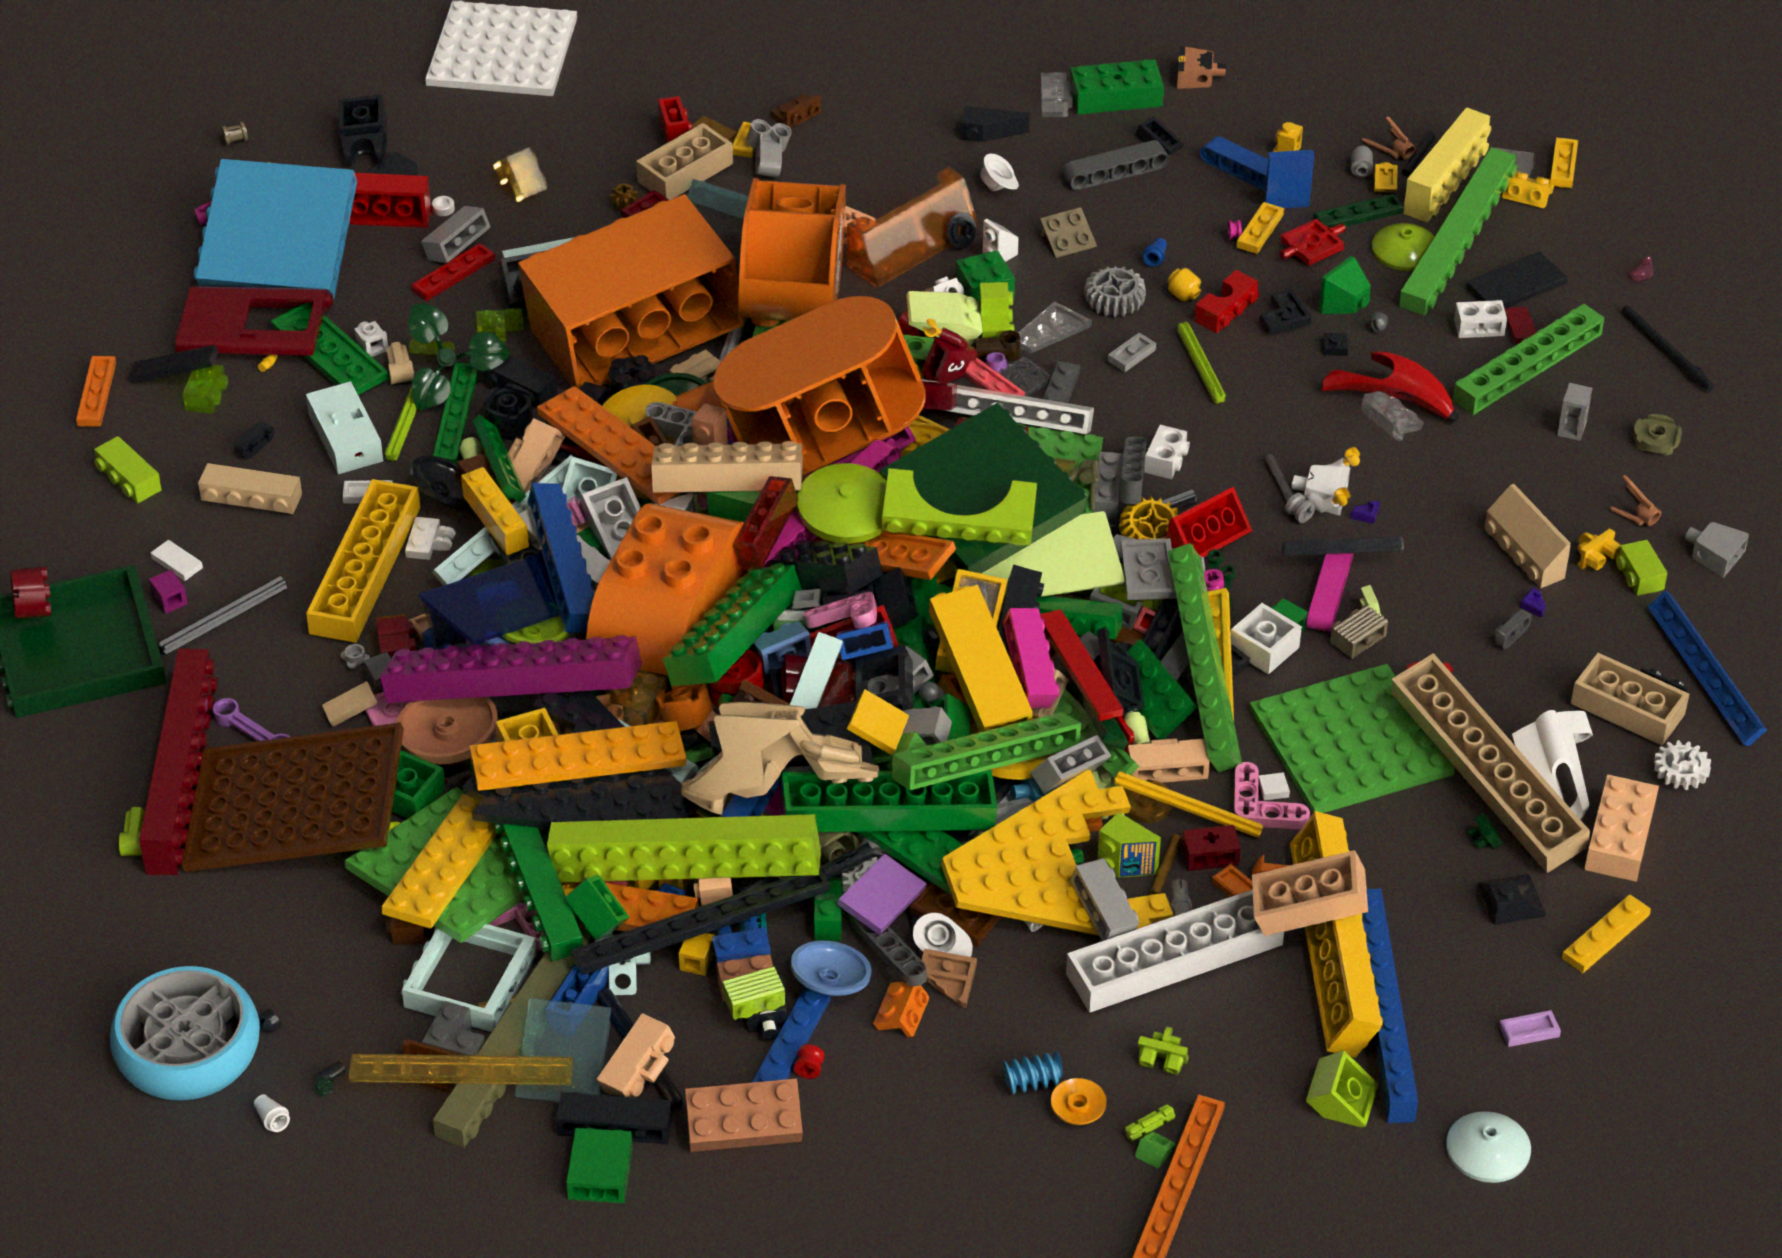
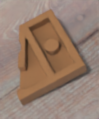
(950, 974)

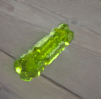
(429, 348)

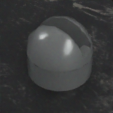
(1378, 322)

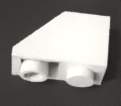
(999, 238)

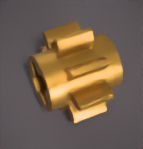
(623, 196)

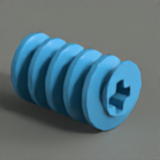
(1031, 1073)

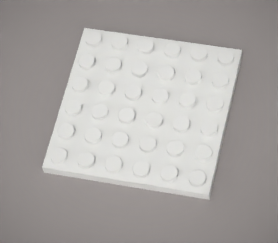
(501, 48)

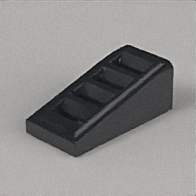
(1155, 130)

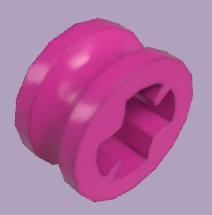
(1234, 229)
(1214, 579)

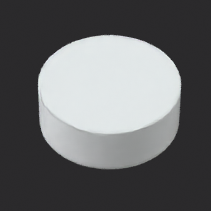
(443, 206)

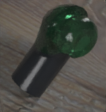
(326, 1077)

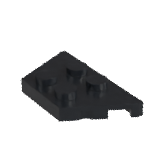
(1120, 673)

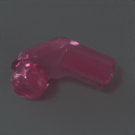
(1644, 271)

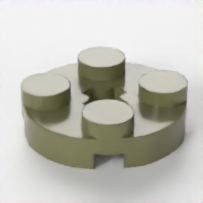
(1647, 440)

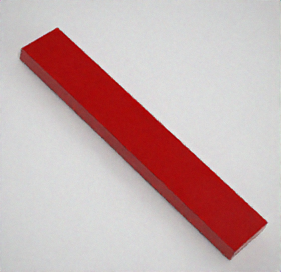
(1081, 666)

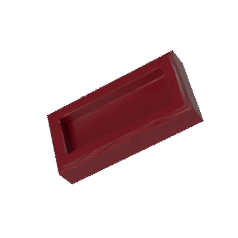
(1519, 323)

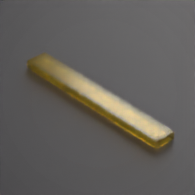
(461, 1069)

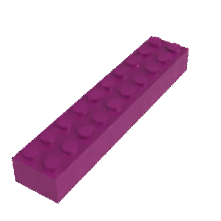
(511, 669)

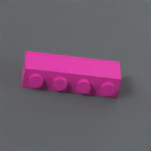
(1031, 656)

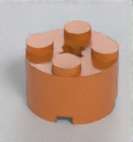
(686, 705)

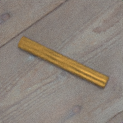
(1166, 864)

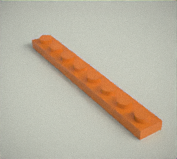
(1180, 1178)

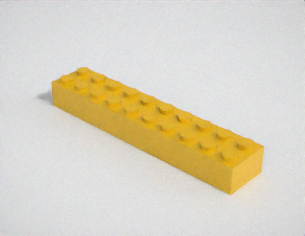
(1338, 952)

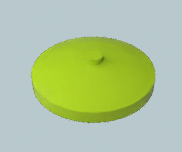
(843, 503)

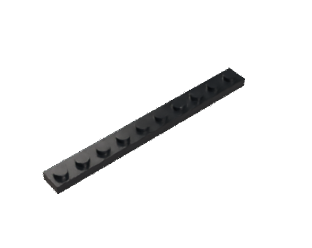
(698, 921)

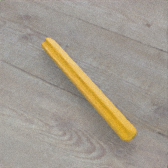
(1188, 804)

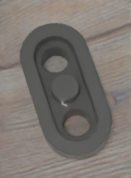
(1509, 632)

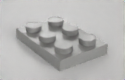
(1147, 569)

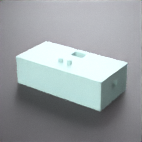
(344, 427)

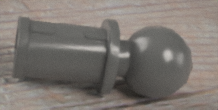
(930, 692)

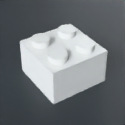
(1266, 637)

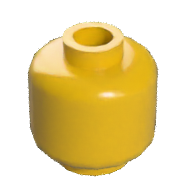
(1184, 284)

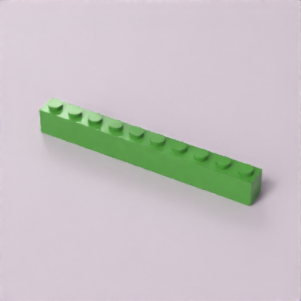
(1458, 231)
(1204, 658)

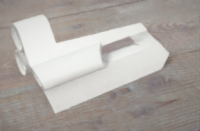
(1553, 742)

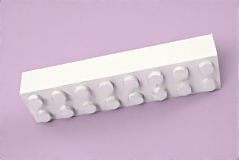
(1168, 952)

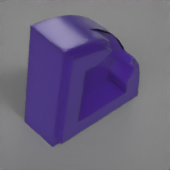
(1366, 512)
(1534, 603)

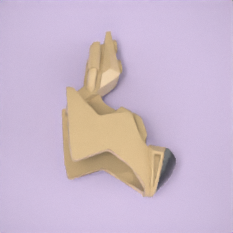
(756, 748)

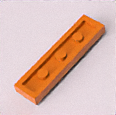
(96, 391)

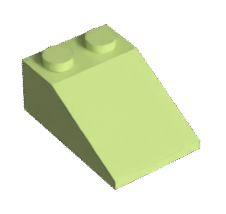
(949, 311)

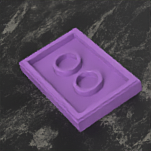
(882, 894)

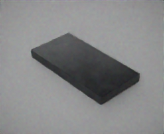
(1517, 280)

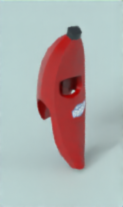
(1407, 382)

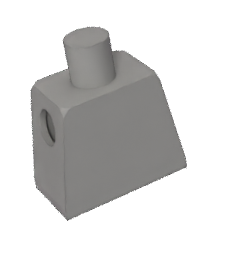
(1717, 546)

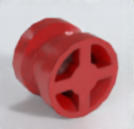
(809, 1061)

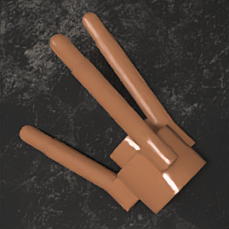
(1401, 146)
(1646, 511)

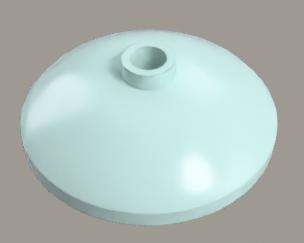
(1486, 1156)

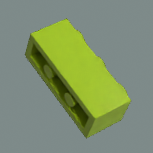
(127, 469)

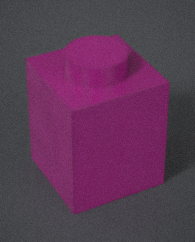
(168, 591)

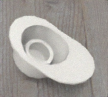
(998, 173)
(941, 934)

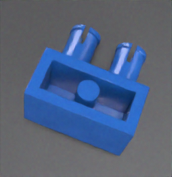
(742, 944)

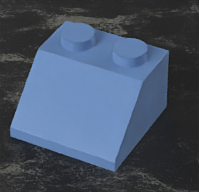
(788, 639)

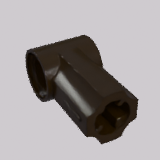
(1007, 344)

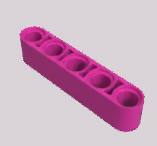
(1329, 591)

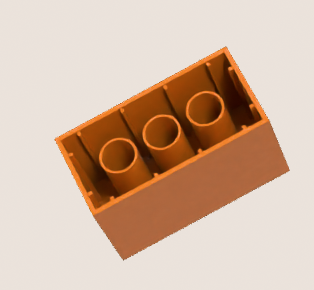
(627, 272)

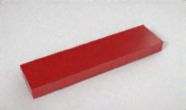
(453, 272)

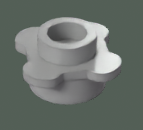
(354, 655)

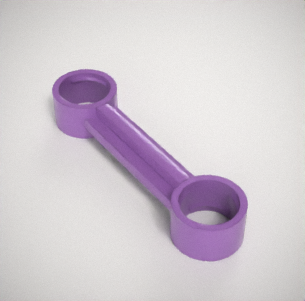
(241, 721)

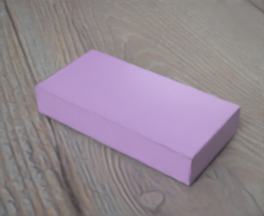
(1529, 1028)

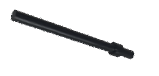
(1694, 372)

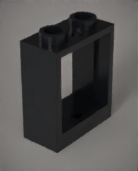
(885, 663)

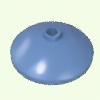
(830, 968)

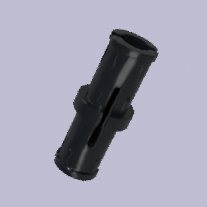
(848, 861)

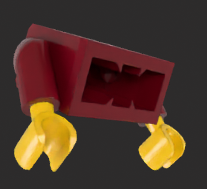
(947, 356)

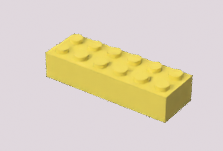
(1447, 165)

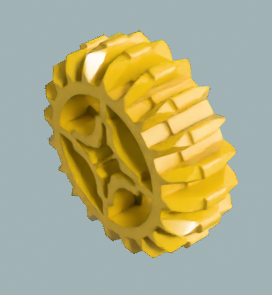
(1152, 525)

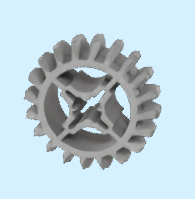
(1115, 291)

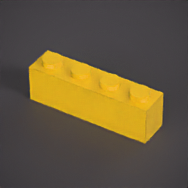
(495, 511)

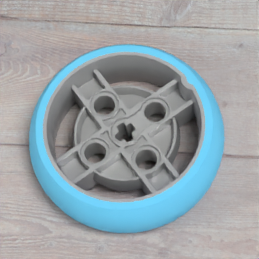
(184, 1033)

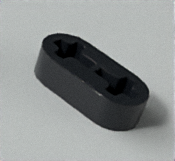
(254, 439)

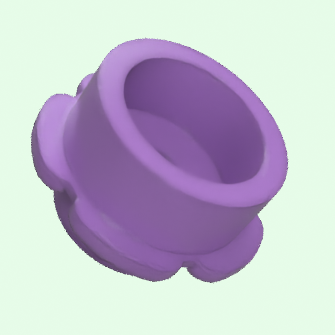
(996, 361)

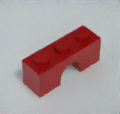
(1237, 294)

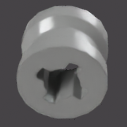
(1300, 508)

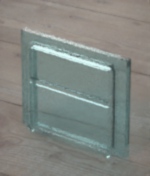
(566, 1031)

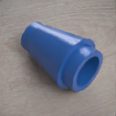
(1154, 253)

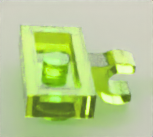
(500, 321)

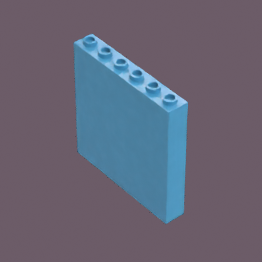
(276, 226)

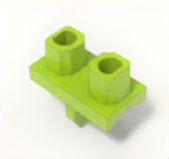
(1165, 1047)

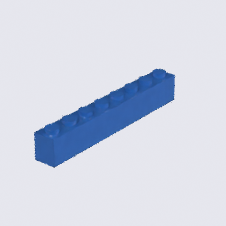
(562, 555)

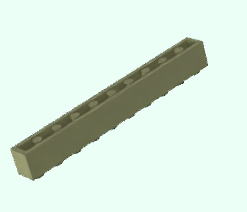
(471, 1103)

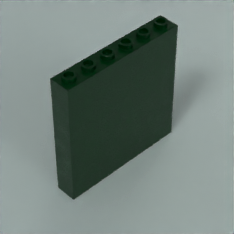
(973, 472)
(87, 649)

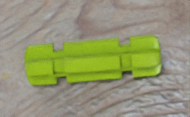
(1149, 1123)

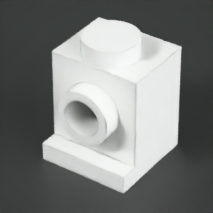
(368, 333)

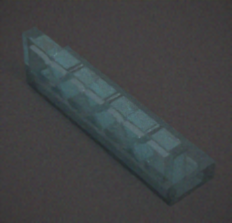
(718, 198)

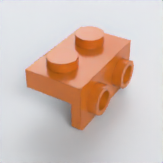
(902, 1008)

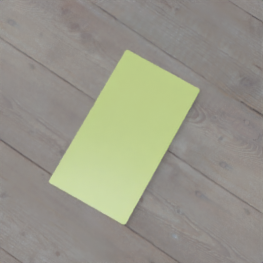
(1071, 557)

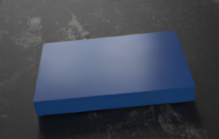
(1289, 178)

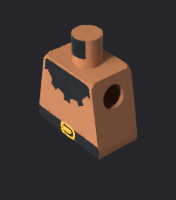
(1197, 68)

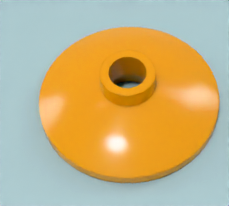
(1078, 1093)

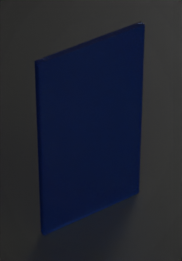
(496, 600)

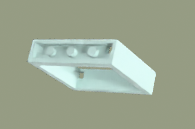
(491, 937)

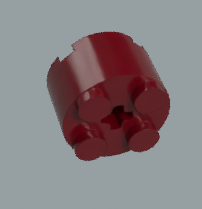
(30, 592)

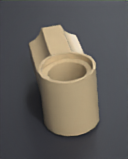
(399, 364)

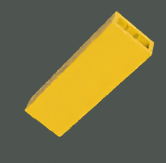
(979, 658)

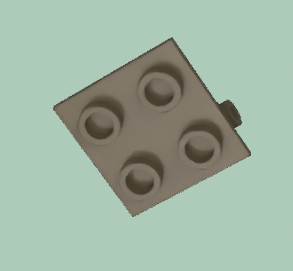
(1067, 232)

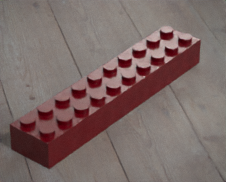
(178, 762)

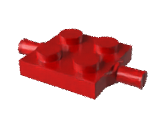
(1312, 242)

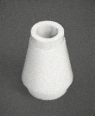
(272, 1114)

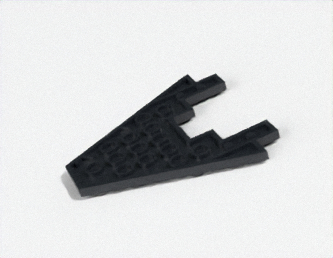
(599, 798)

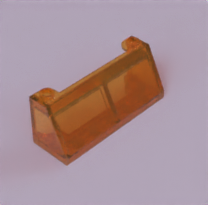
(909, 233)

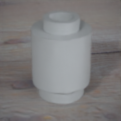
(1362, 161)

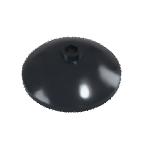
(437, 480)

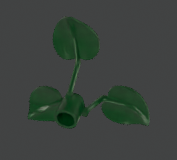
(429, 323)

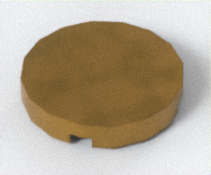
(1147, 809)

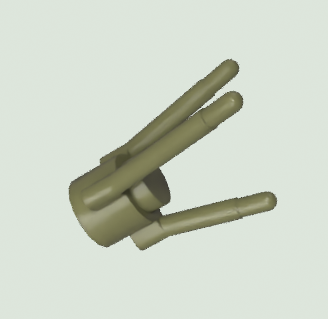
(1088, 474)

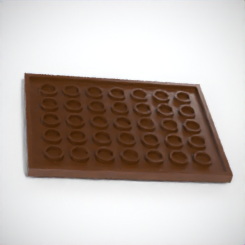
(294, 797)

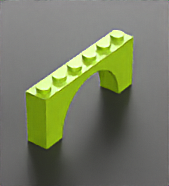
(1006, 523)

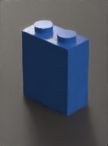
(865, 640)

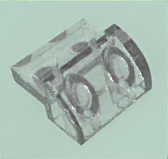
(1390, 414)

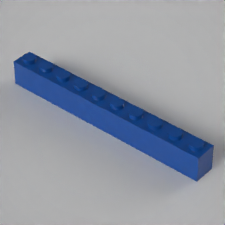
(1391, 1041)

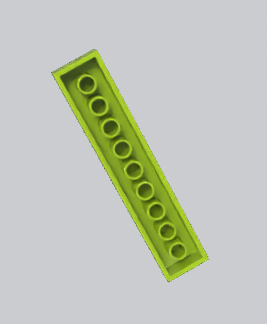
(685, 848)

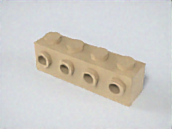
(250, 488)

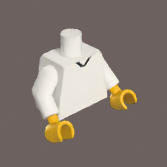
(1328, 483)

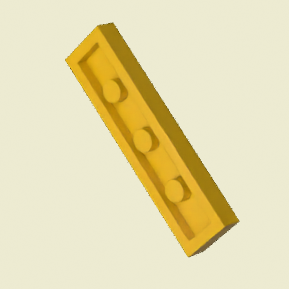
(1606, 933)

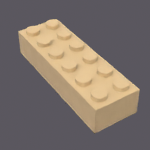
(724, 466)

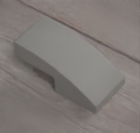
(808, 598)

